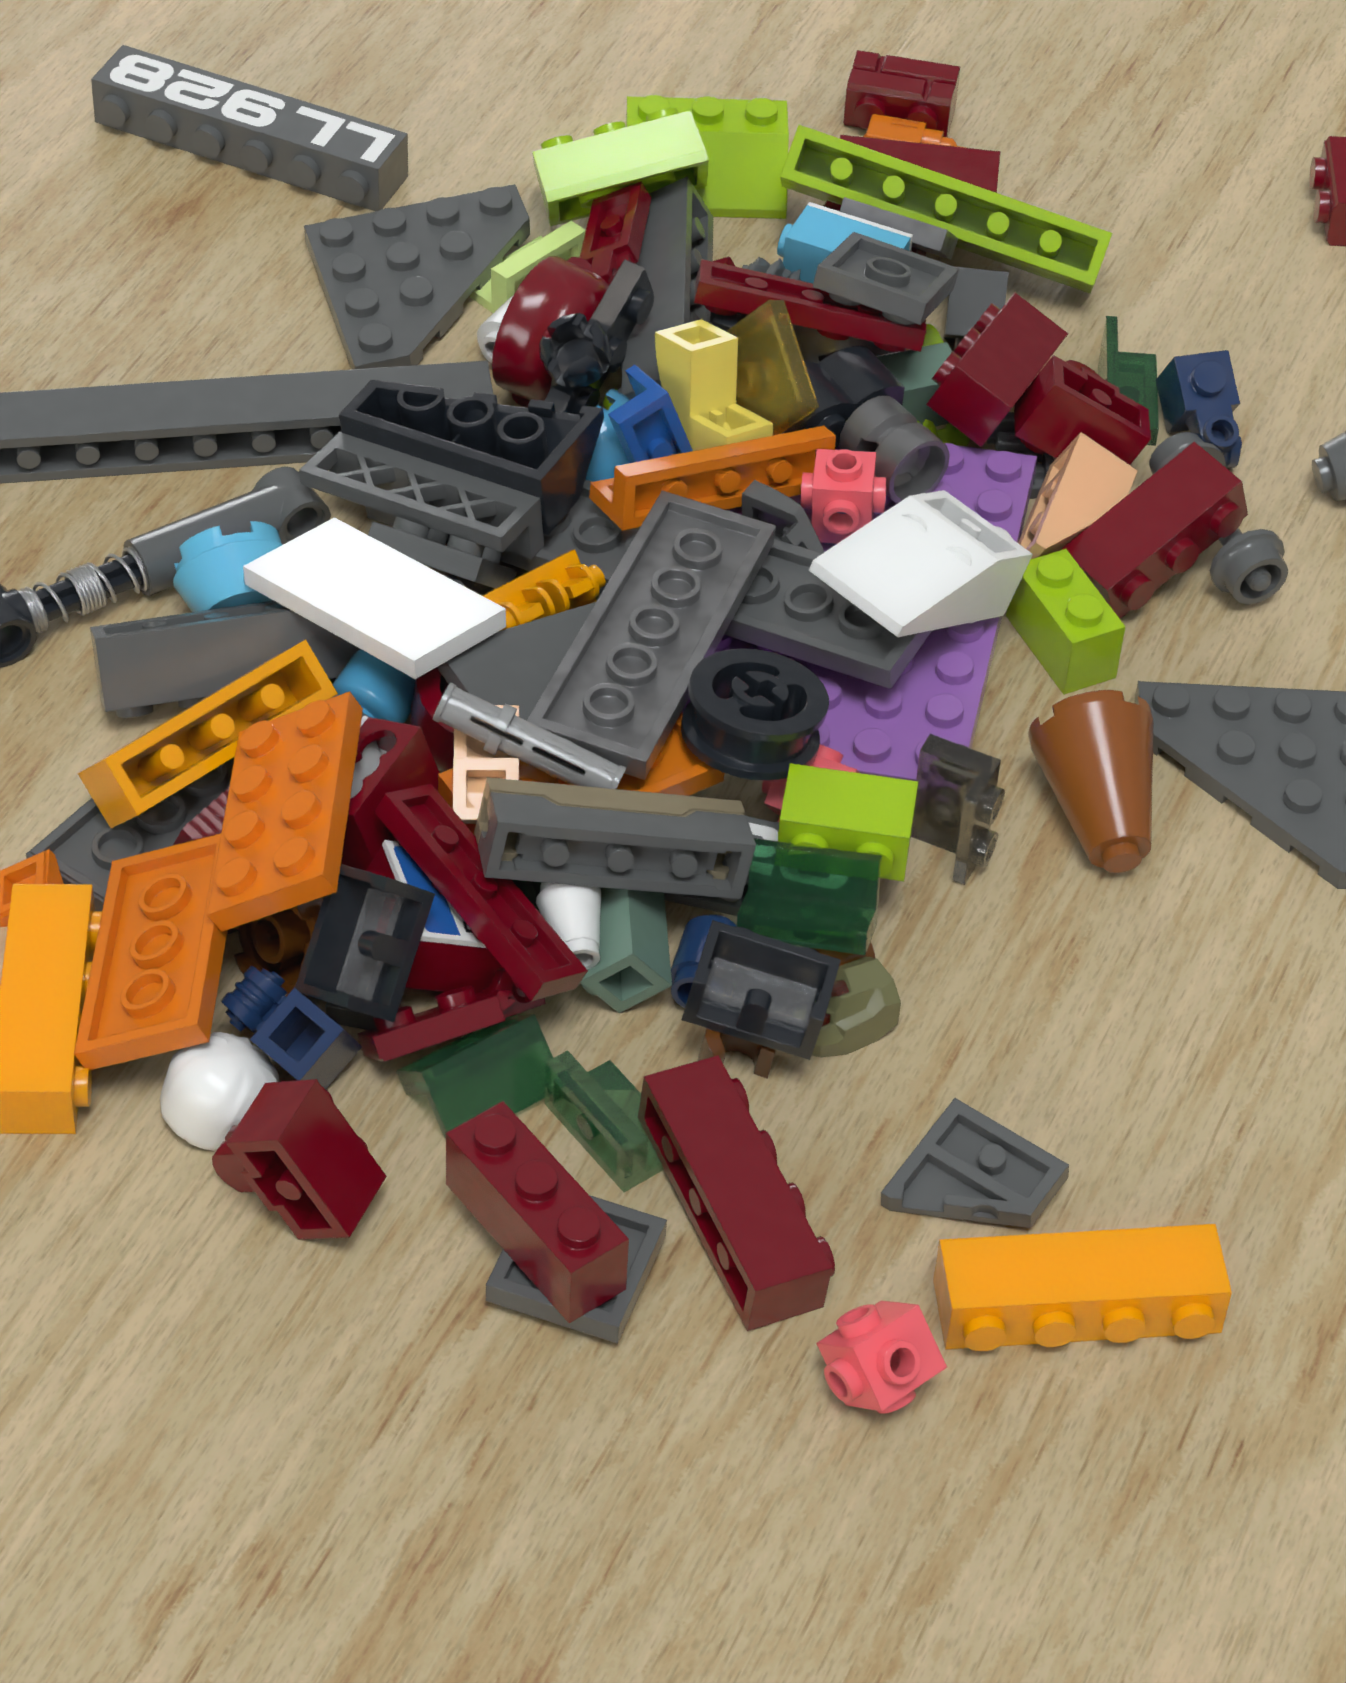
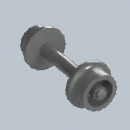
(1249, 562)

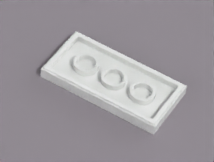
(375, 597)

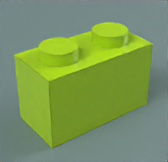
(1066, 622)
(850, 814)

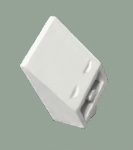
(926, 566)

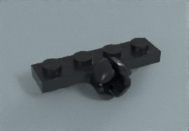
(585, 351)

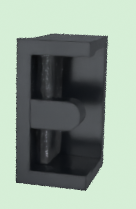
(365, 943)
(761, 989)

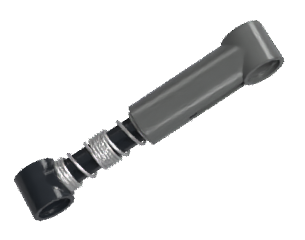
(150, 559)

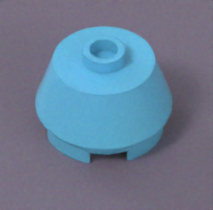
(213, 565)

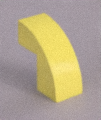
(701, 377)

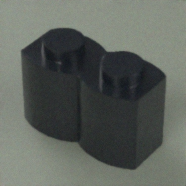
(845, 383)

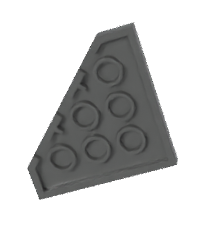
(409, 268)
(1268, 754)

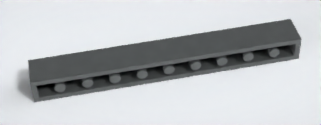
(195, 421)

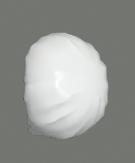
(213, 1087)

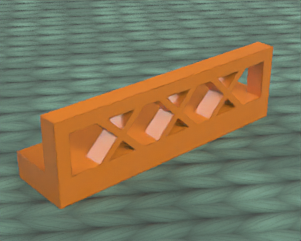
(711, 474)

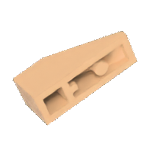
(1074, 494)

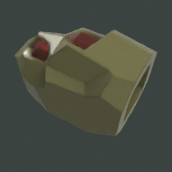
(860, 1008)

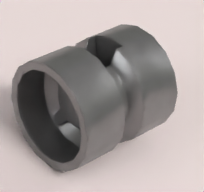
(904, 449)

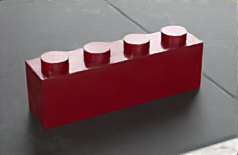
(735, 1192)

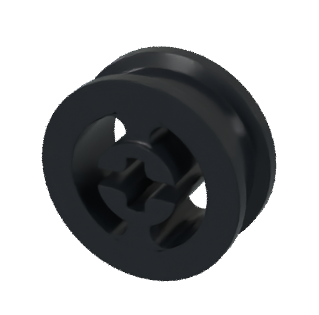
(754, 713)

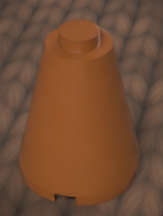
(1101, 773)

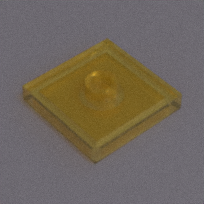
(771, 368)

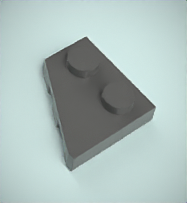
(975, 1173)

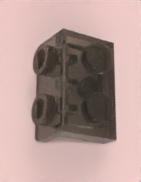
(957, 803)

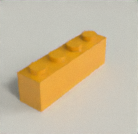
(203, 735)
(41, 1007)
(1081, 1287)

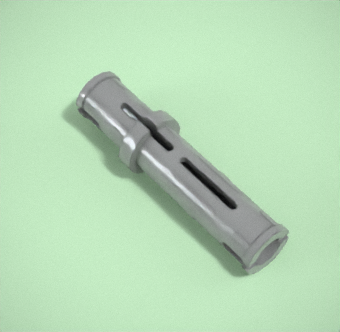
(461, 712)

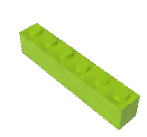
(978, 217)

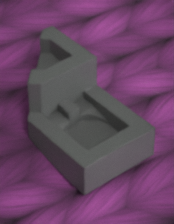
(779, 510)

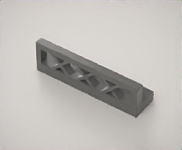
(427, 494)

